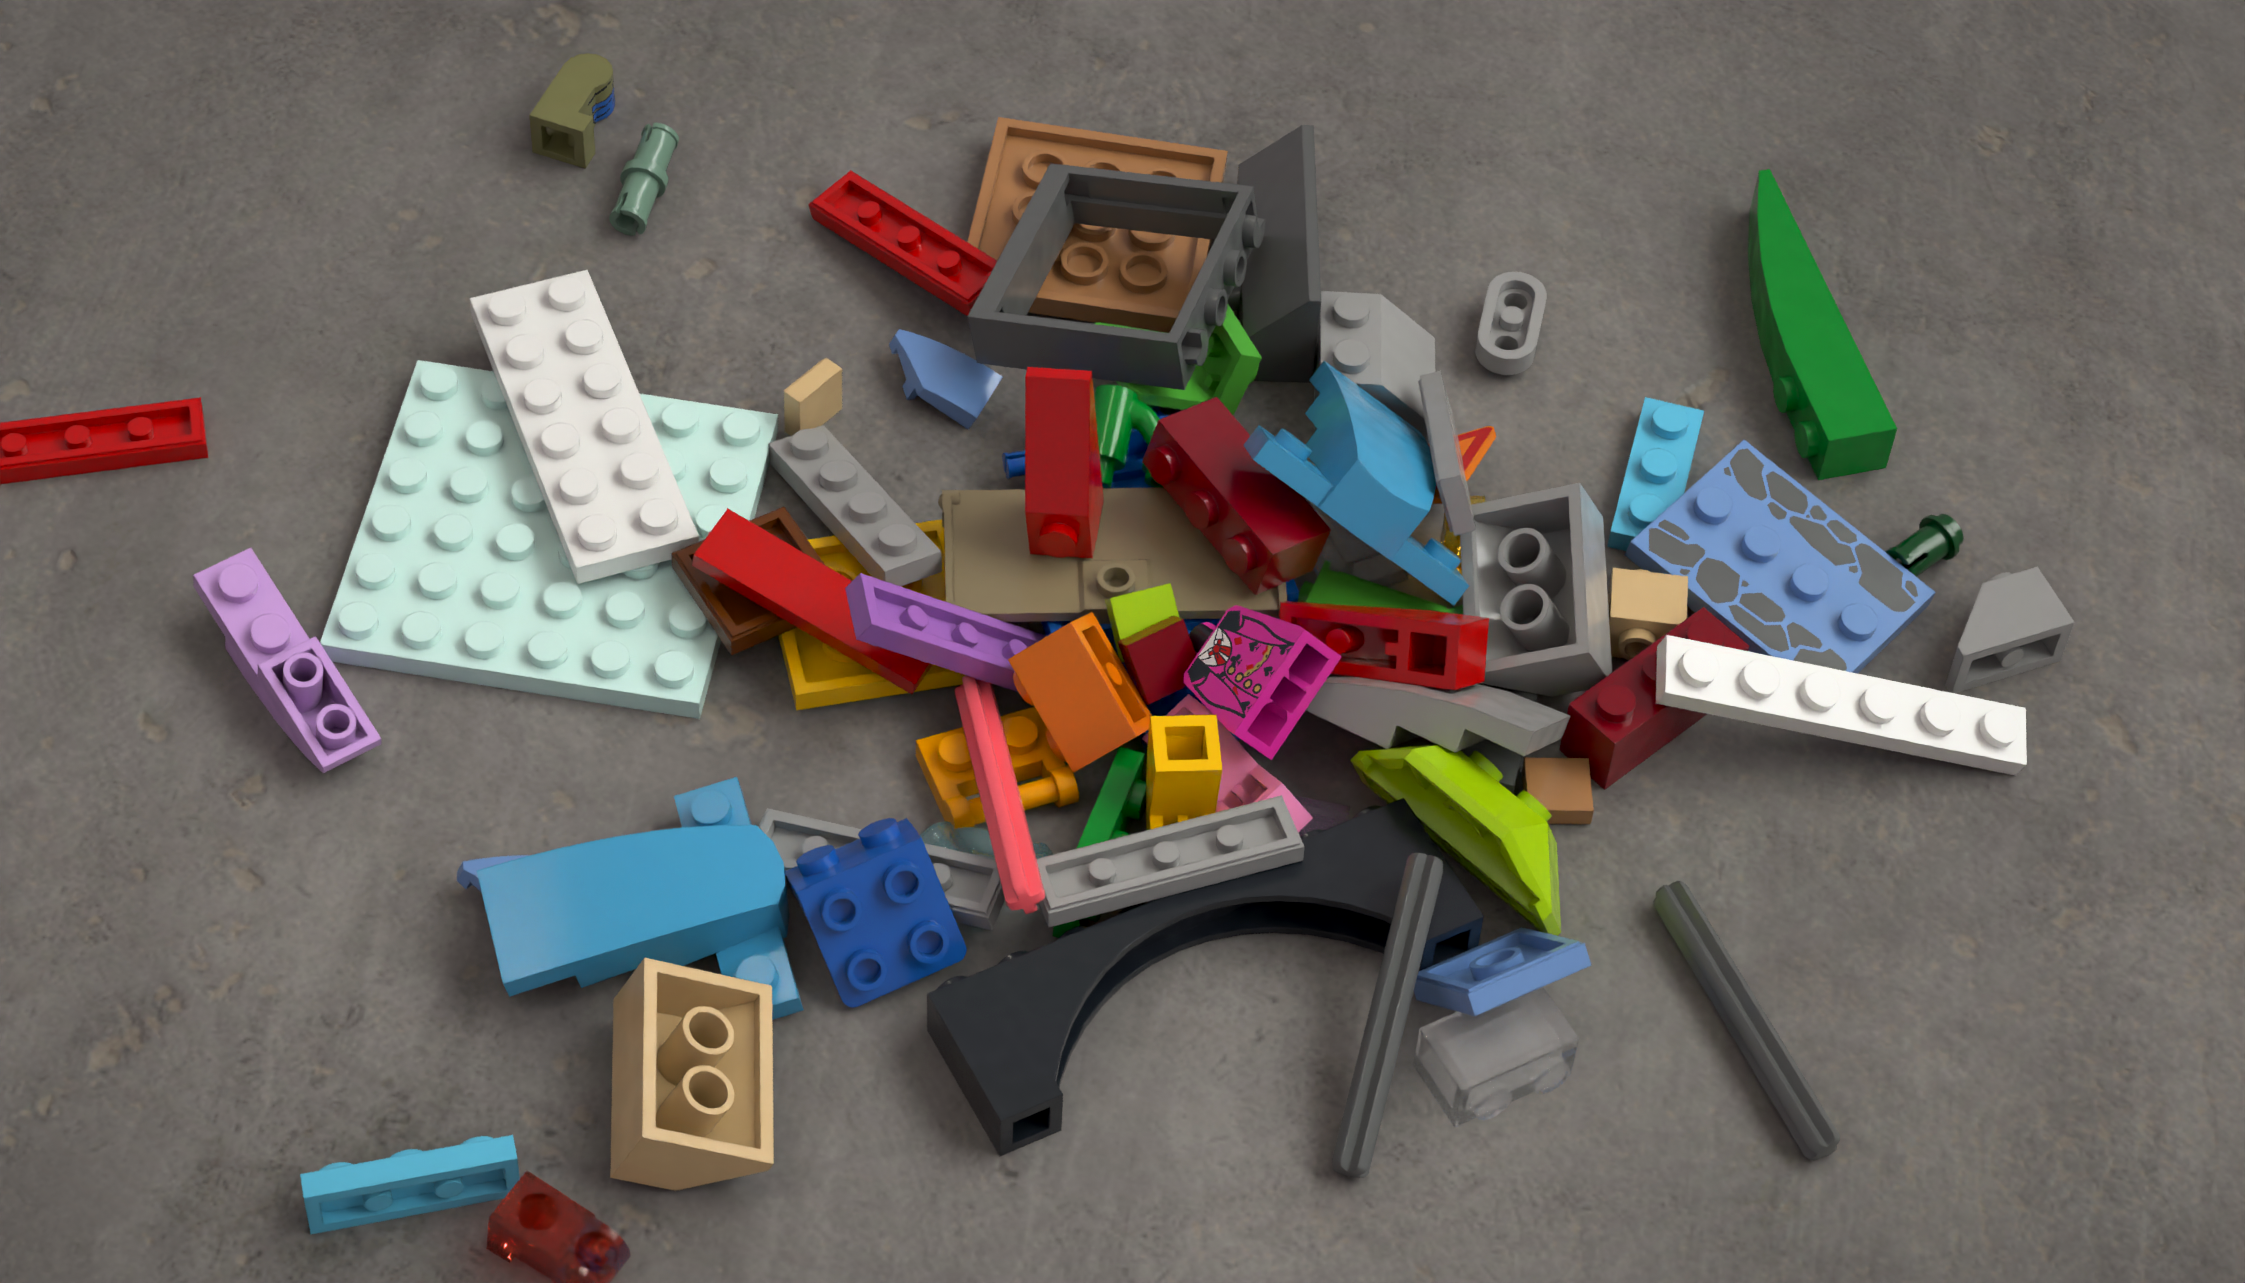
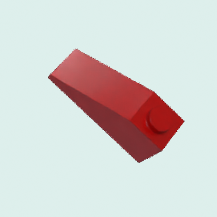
(1061, 463)
(1397, 642)

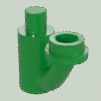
(1116, 416)

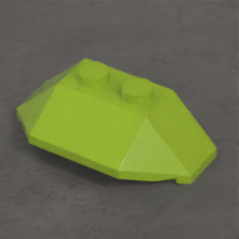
(1476, 822)

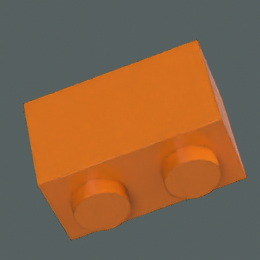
(1080, 692)

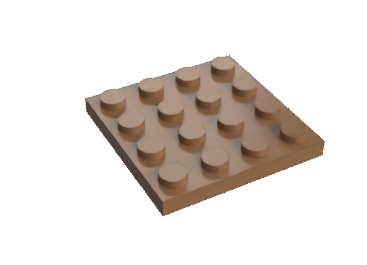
(1100, 271)

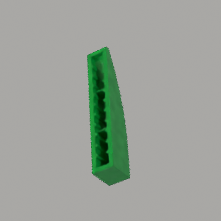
(1809, 349)

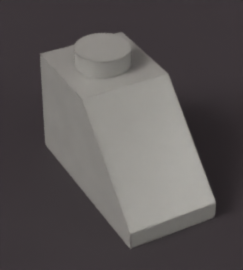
(2010, 630)

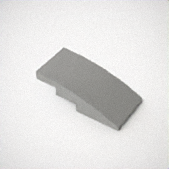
(1451, 718)

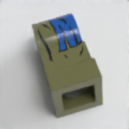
(570, 107)

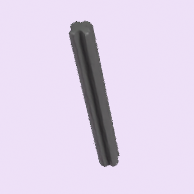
(1387, 1016)
(1746, 1021)

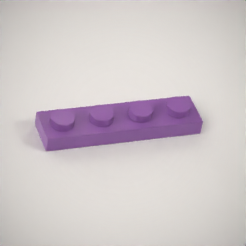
(936, 630)

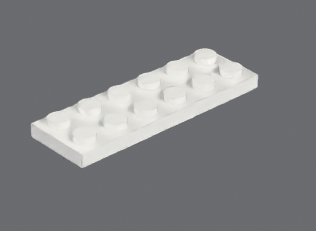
(583, 426)

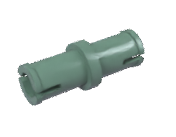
(644, 179)

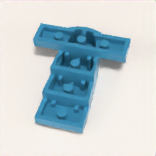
(1367, 476)
(651, 896)

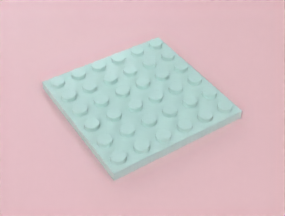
(472, 582)

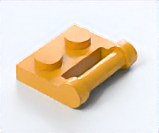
(952, 779)

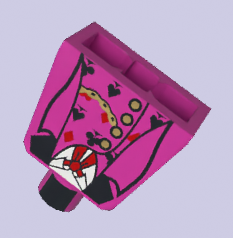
(1257, 674)

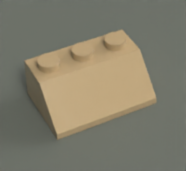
(691, 1077)

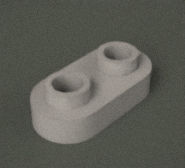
(1510, 323)

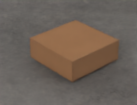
(1561, 787)

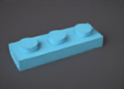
(1655, 468)
(410, 1183)

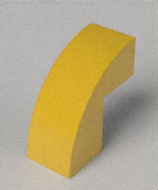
(1182, 768)

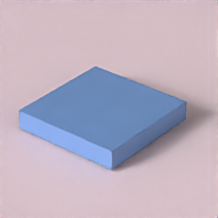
(1500, 971)

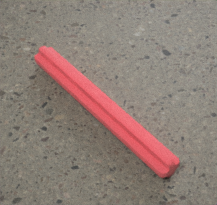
(999, 795)

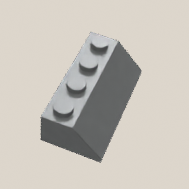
(1282, 277)

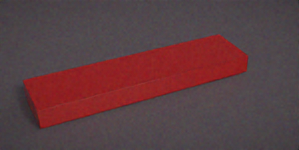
(904, 240)
(102, 440)
(798, 592)

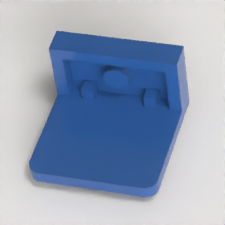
(877, 911)

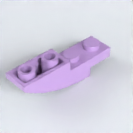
(283, 664)

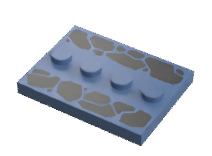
(1781, 566)

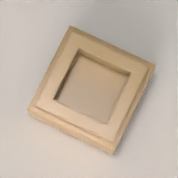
(813, 397)

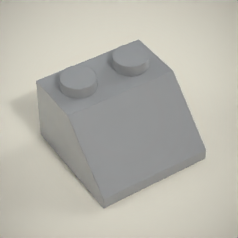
(1376, 350)

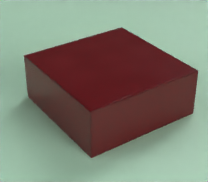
(1158, 658)

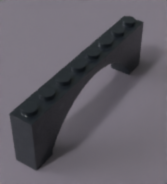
(1020, 1020)

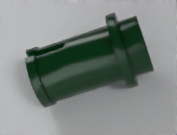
(1935, 540)

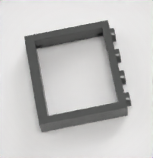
(1122, 201)

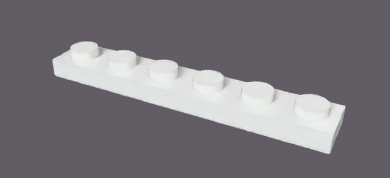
(1840, 705)

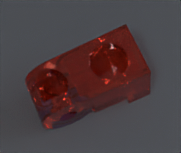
(554, 1235)

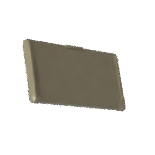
(1138, 546)

